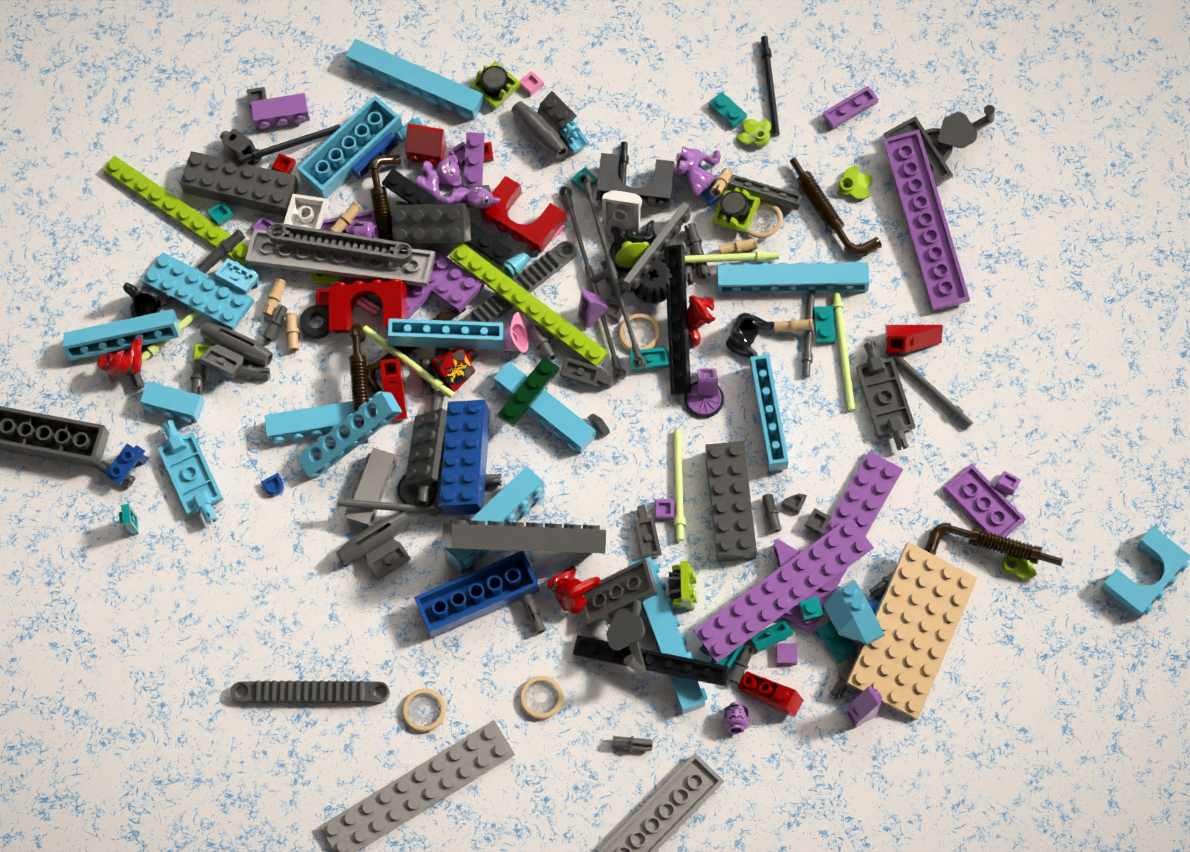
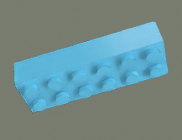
(333, 160)
(507, 506)

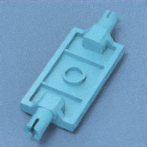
(190, 473)

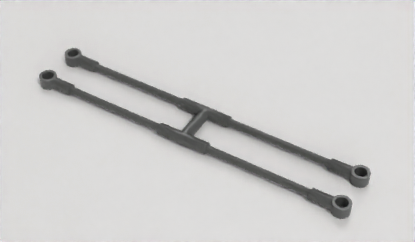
(610, 271)

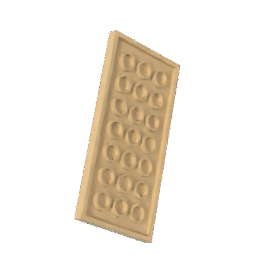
(918, 625)

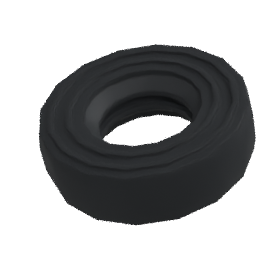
(310, 312)

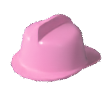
(516, 335)

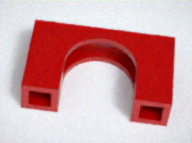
(535, 234)
(344, 297)

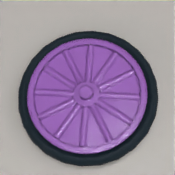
(703, 405)

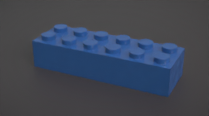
(465, 457)
(477, 594)

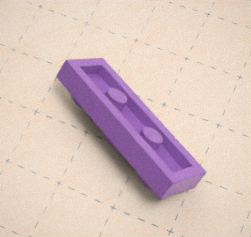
(850, 107)
(474, 159)

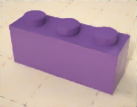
(280, 111)

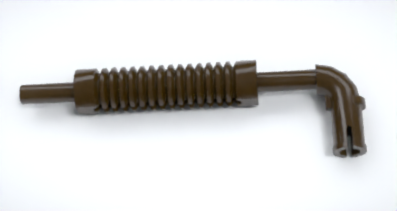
(379, 195)
(828, 213)
(358, 370)
(374, 387)
(991, 541)

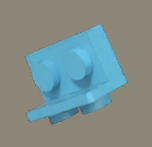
(237, 276)

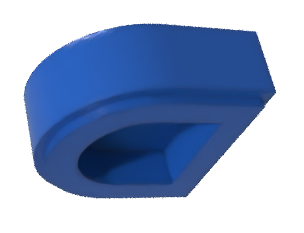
(273, 485)

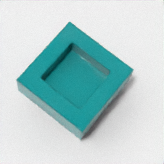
(575, 179)
(220, 213)
(811, 609)

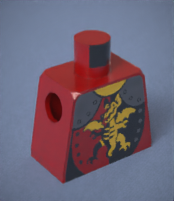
(455, 367)

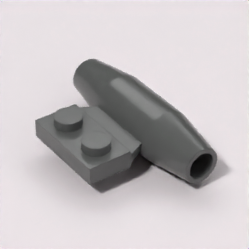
(544, 124)
(231, 350)
(378, 546)

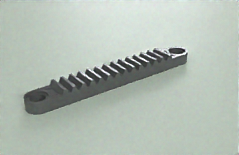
(340, 243)
(529, 280)
(310, 691)

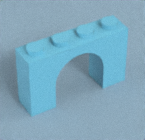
(1138, 597)

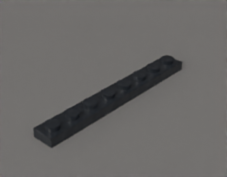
(416, 195)
(677, 321)
(654, 661)

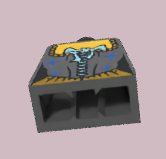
(235, 143)

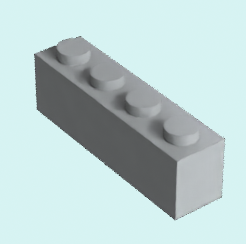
(371, 486)

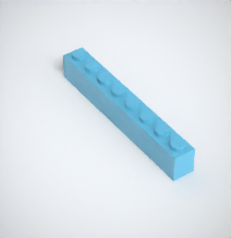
(414, 79)
(792, 277)
(670, 641)

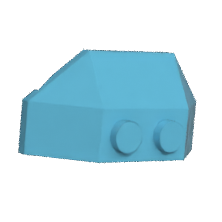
(853, 614)

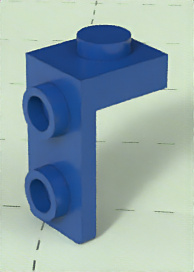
(125, 462)

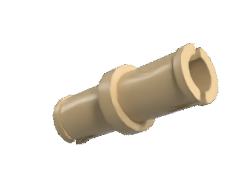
(721, 182)
(346, 218)
(738, 246)
(274, 297)
(793, 326)
(292, 332)

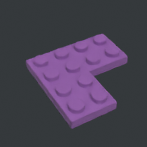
(447, 282)

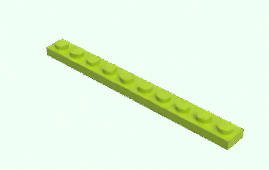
(173, 207)
(529, 305)

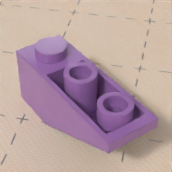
(864, 706)

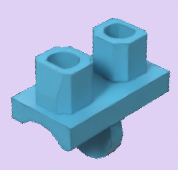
(574, 137)

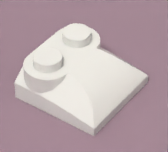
(621, 210)
(307, 211)

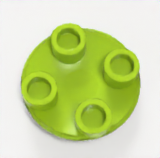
(630, 253)

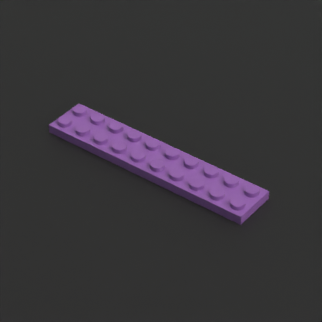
(926, 220)
(863, 503)
(783, 589)

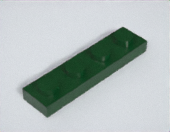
(528, 392)

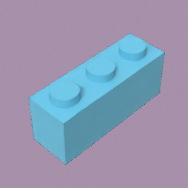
(172, 402)

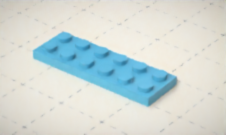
(198, 291)

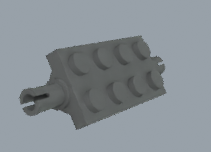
(885, 396)
(426, 450)

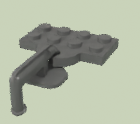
(954, 132)
(619, 604)

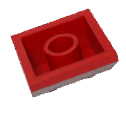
(425, 144)

